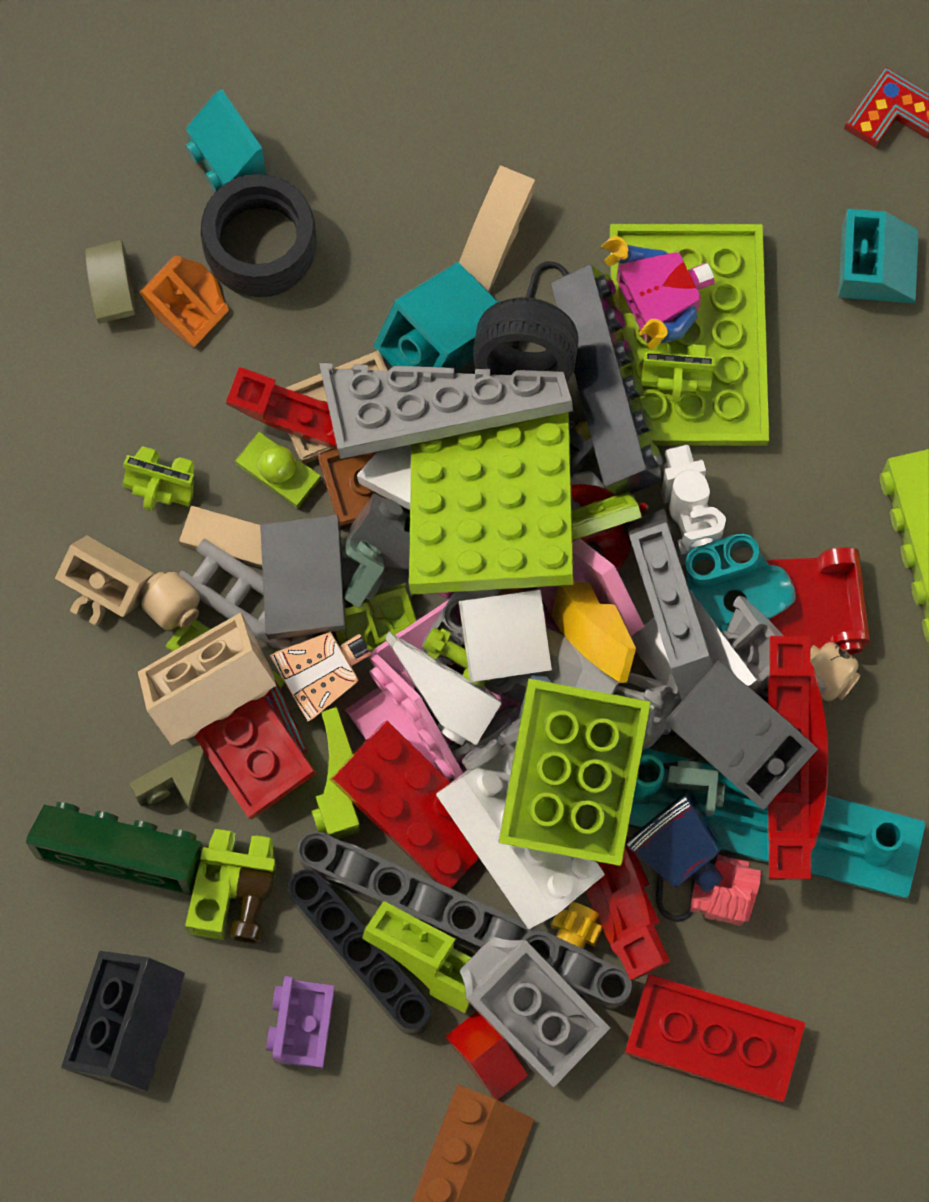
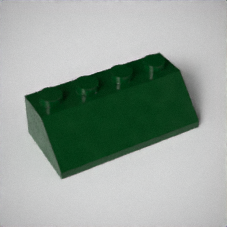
(116, 848)

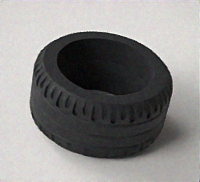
(526, 321)

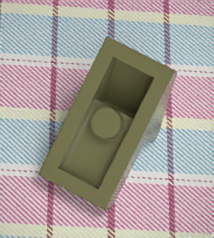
(180, 772)

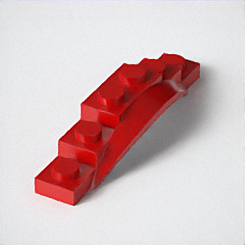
(799, 807)
(628, 915)

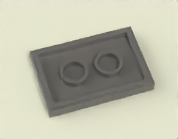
(303, 577)

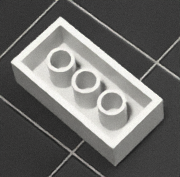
(532, 880)

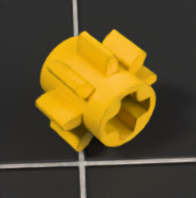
(577, 925)

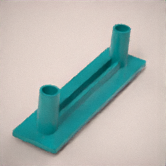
(853, 845)

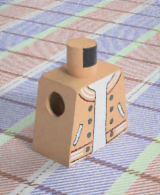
(320, 670)

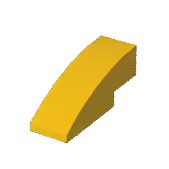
(594, 629)

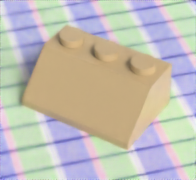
(205, 679)

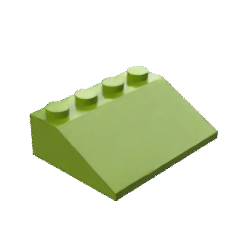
(574, 772)

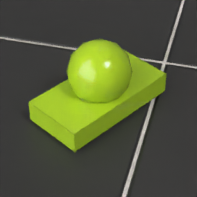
(278, 470)

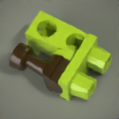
(227, 876)

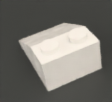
(454, 701)

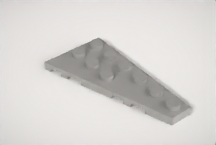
(424, 404)

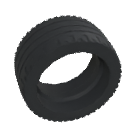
(252, 193)

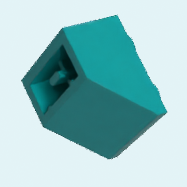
(877, 257)

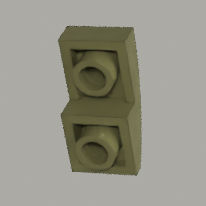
(109, 281)

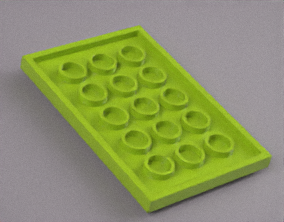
(727, 322)
(492, 509)

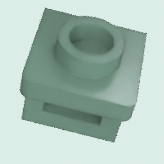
(366, 578)
(692, 777)

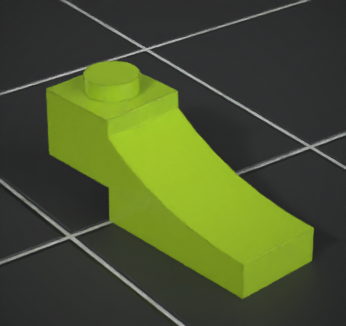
(335, 809)
(422, 951)

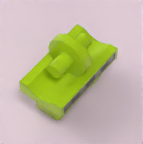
(678, 371)
(157, 481)

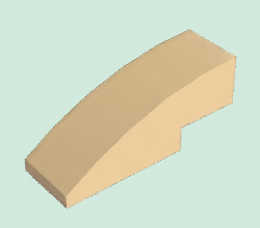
(497, 225)

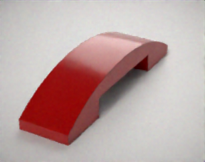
(282, 408)

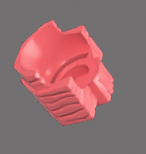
(733, 897)

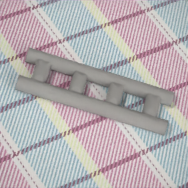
(229, 605)

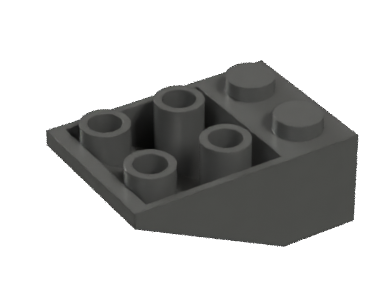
(740, 735)

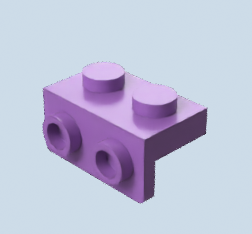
(301, 1023)

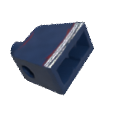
(680, 844)

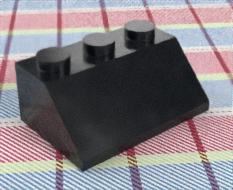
(123, 1019)

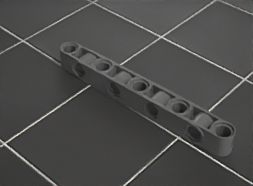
(435, 904)

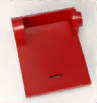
(827, 600)

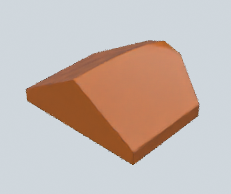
(185, 299)

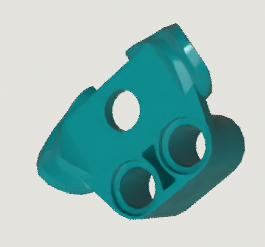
(762, 584)

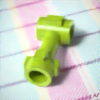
(439, 643)

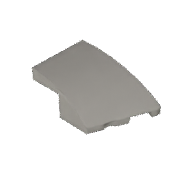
(750, 636)

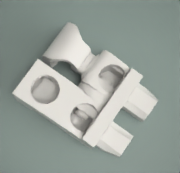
(688, 496)

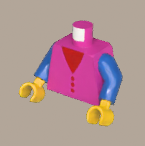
(658, 289)

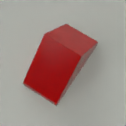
(487, 1055)

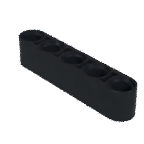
(364, 971)

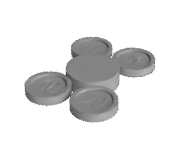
(498, 732)

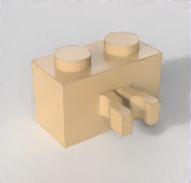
(102, 577)

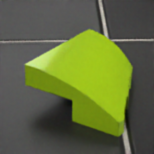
(385, 612)

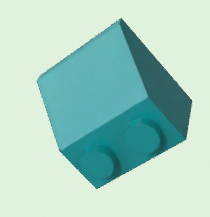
(223, 143)

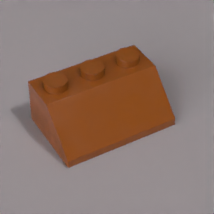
(474, 1150)

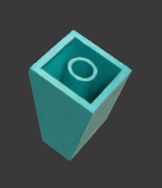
(435, 322)

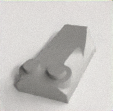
(568, 669)
(531, 1007)

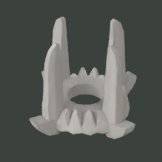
(662, 700)

